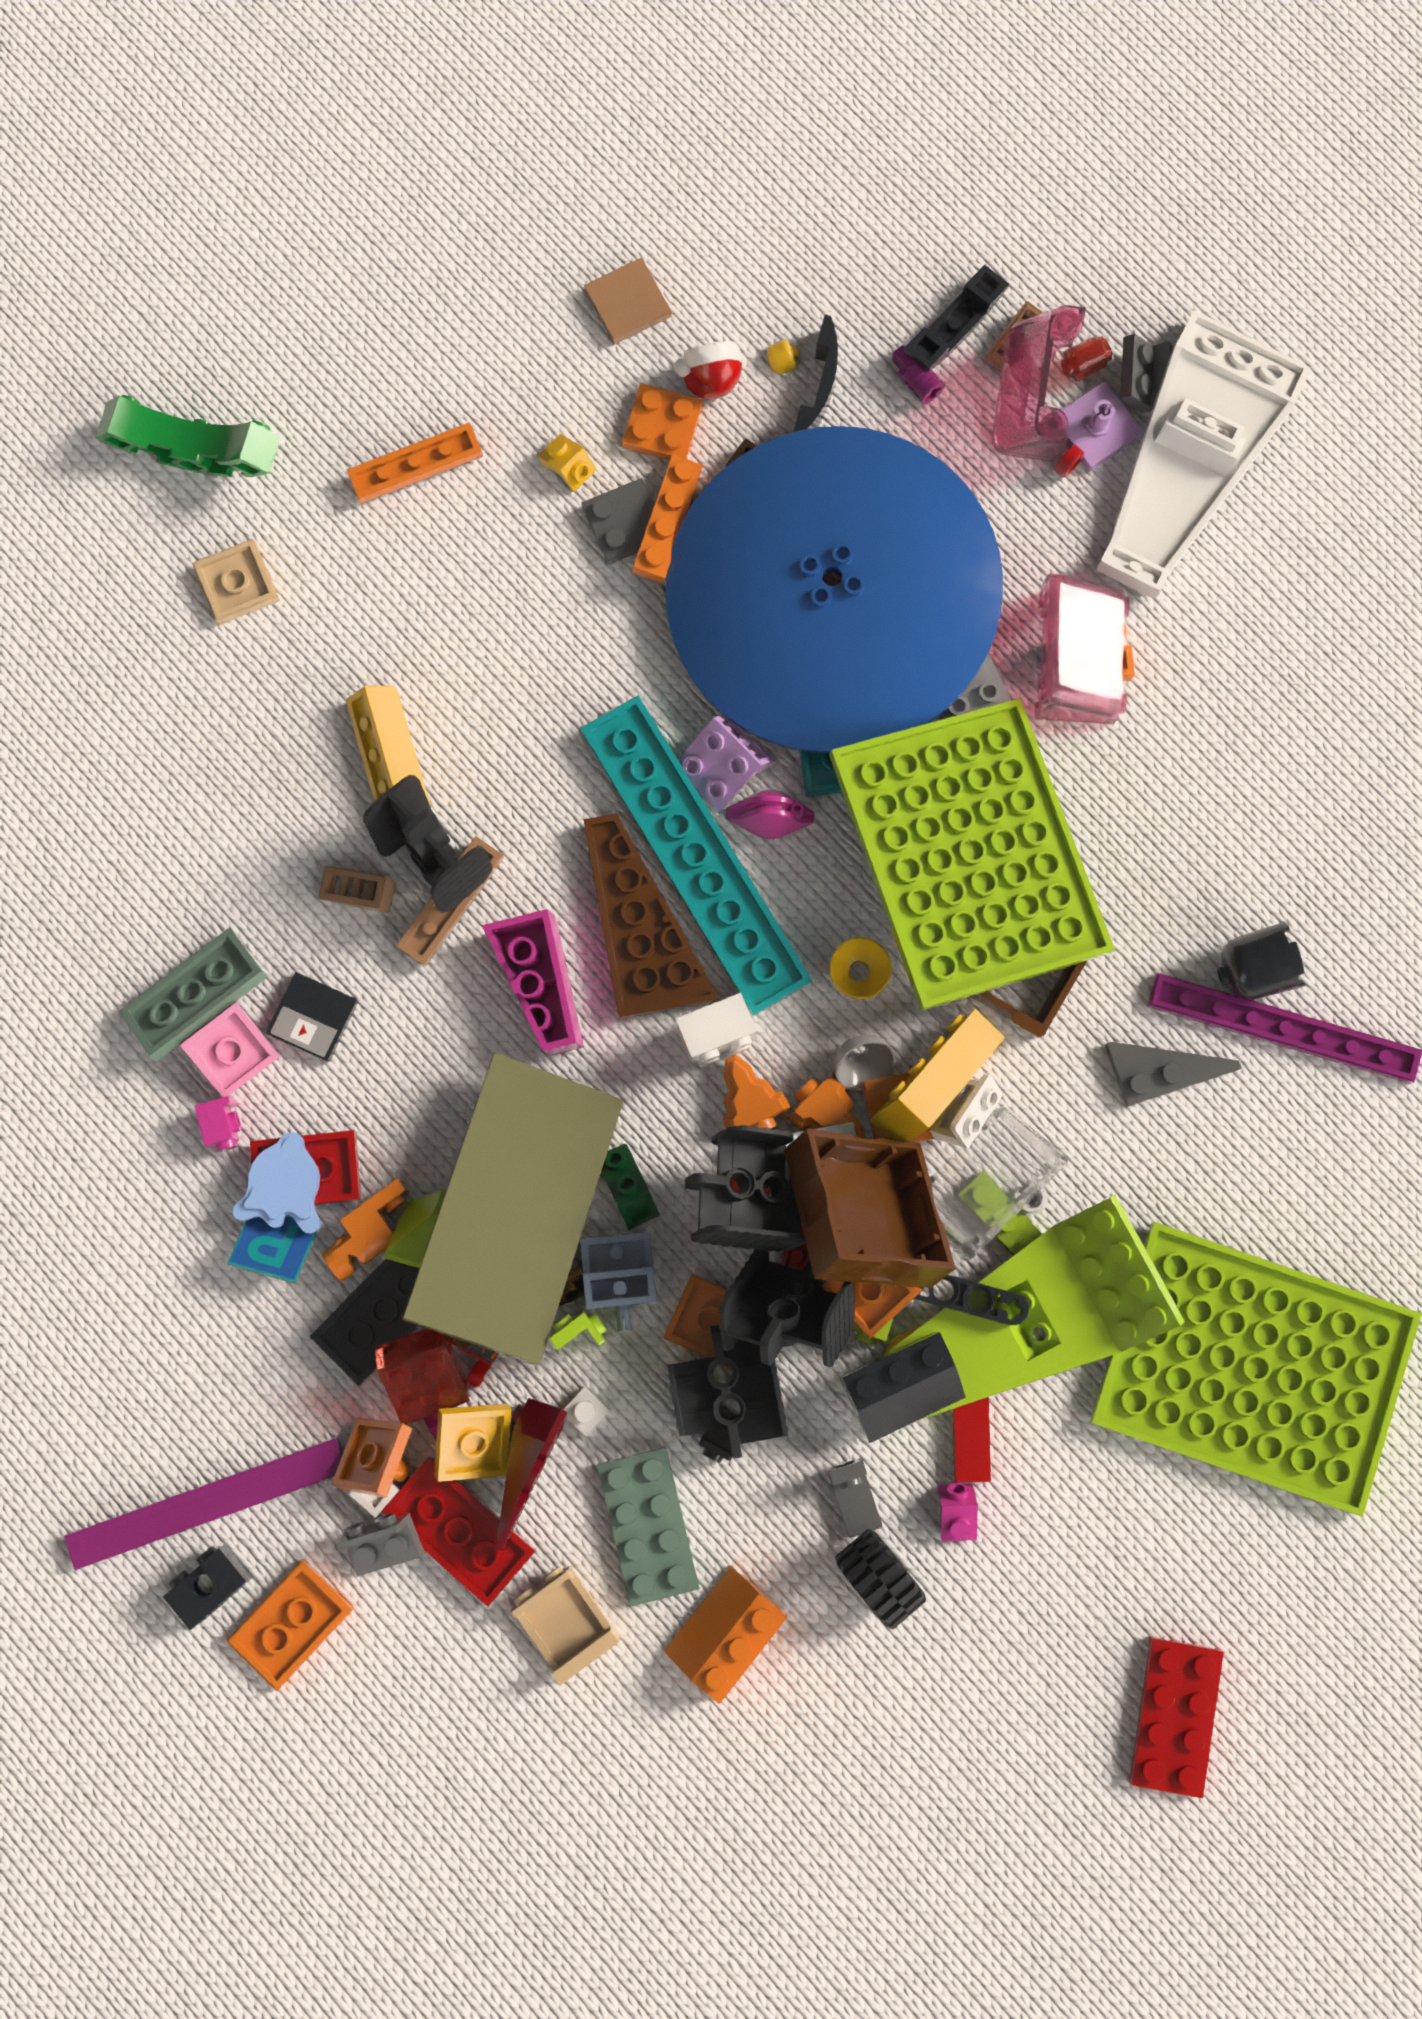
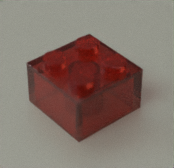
(421, 1375)

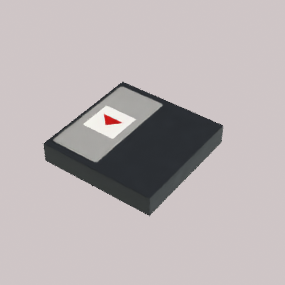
(312, 1017)

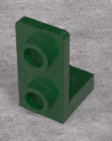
(628, 1187)

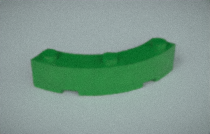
(188, 443)

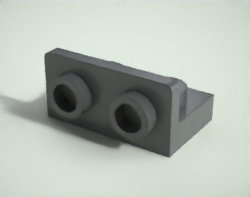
(1142, 371)
(381, 1544)

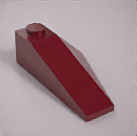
(531, 1443)

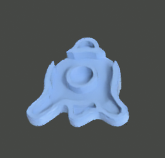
(282, 1184)

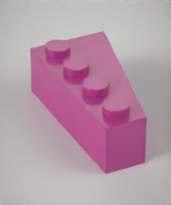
(538, 974)

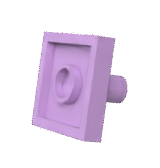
(1100, 426)

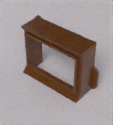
(1049, 1009)

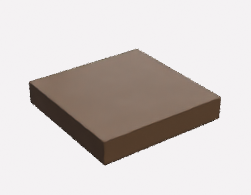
(627, 300)

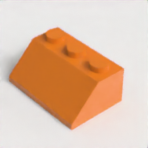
(725, 1634)

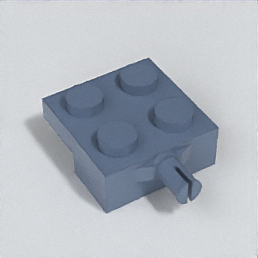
(618, 1274)

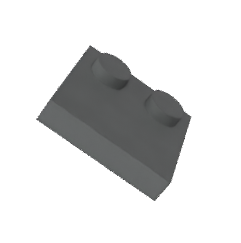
(620, 519)

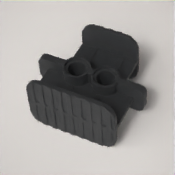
(406, 818)
(750, 1216)
(783, 1307)
(752, 1386)

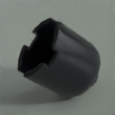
(1261, 963)

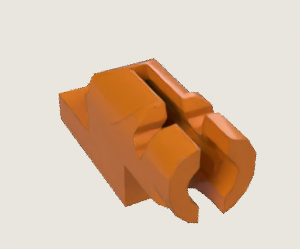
(367, 1231)

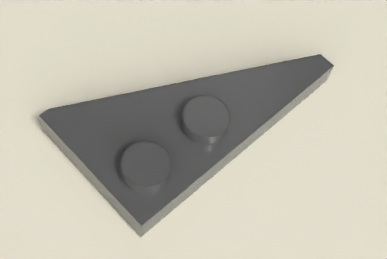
(1153, 1072)

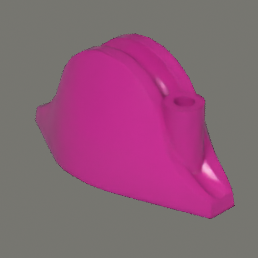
(770, 814)

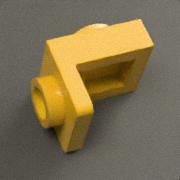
(568, 461)

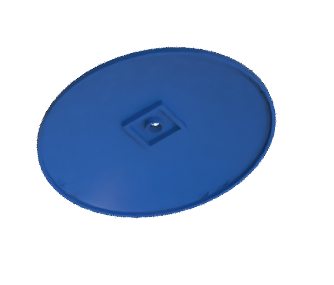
(846, 659)

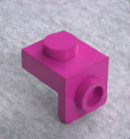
(958, 1512)

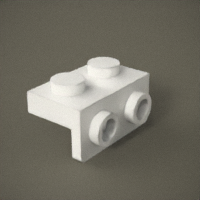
(967, 1112)

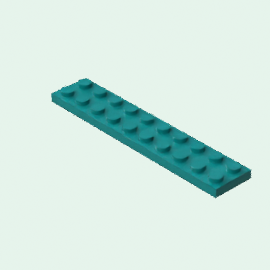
(696, 855)

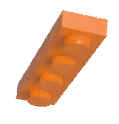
(415, 462)
(666, 518)

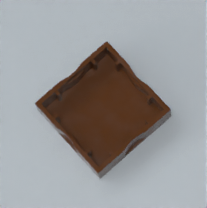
(867, 1210)

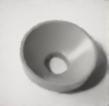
(873, 1063)

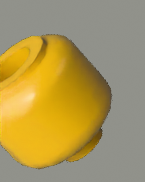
(782, 356)

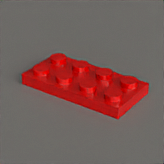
(460, 1532)
(1176, 1717)

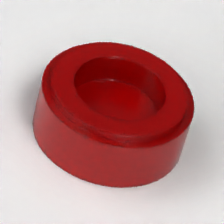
(1069, 461)

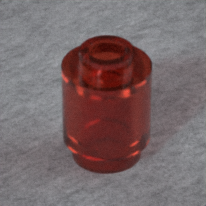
(1086, 358)

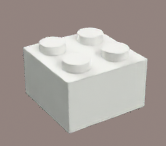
(716, 1030)

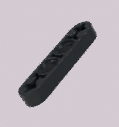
(959, 1302)

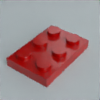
(337, 1163)

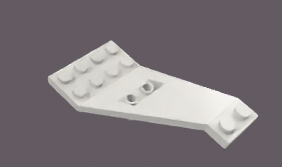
(1204, 432)

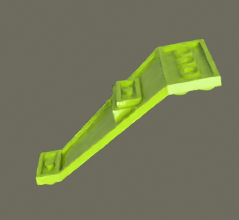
(1084, 1287)

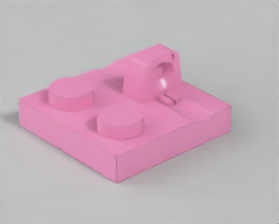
(230, 1050)

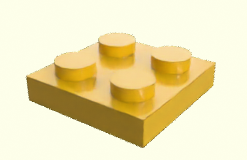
(472, 1442)

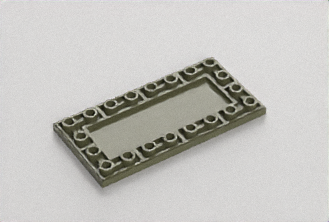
(514, 1210)

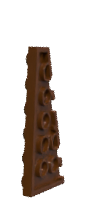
(644, 943)

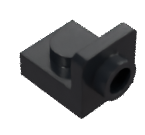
(717, 1442)

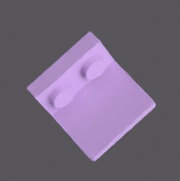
(723, 761)

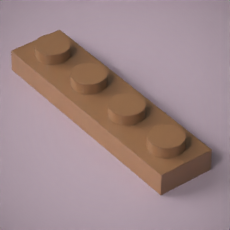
(432, 926)

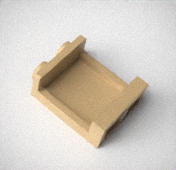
(565, 1623)

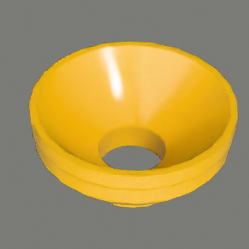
(866, 952)

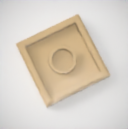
(235, 581)

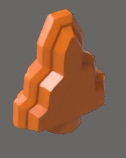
(750, 1099)
(824, 1106)

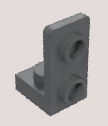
(854, 1497)

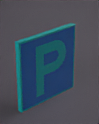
(272, 1250)

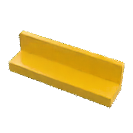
(383, 737)

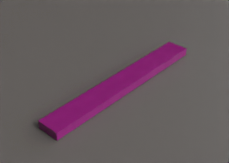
(1284, 1028)
(204, 1504)

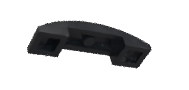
(958, 320)
(826, 351)

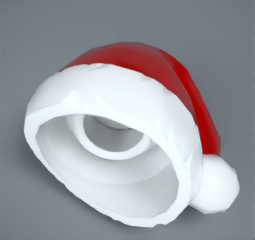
(711, 369)

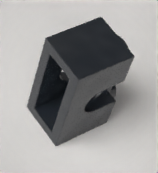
(191, 1601)

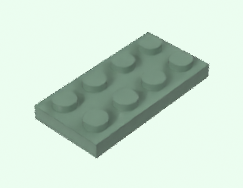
(192, 994)
(648, 1526)

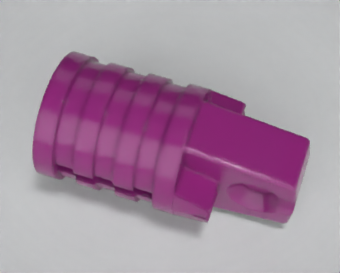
(923, 383)

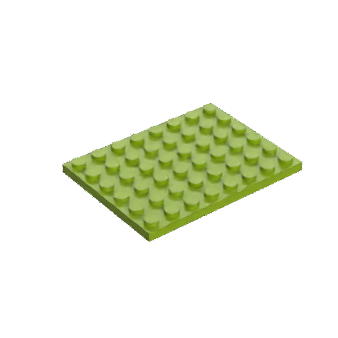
(970, 853)
(1264, 1373)

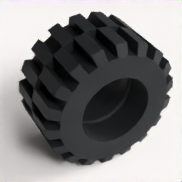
(880, 1579)

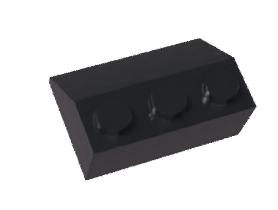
(903, 1386)

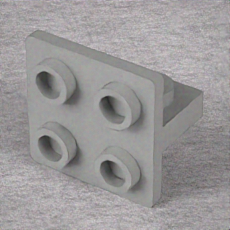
(984, 691)

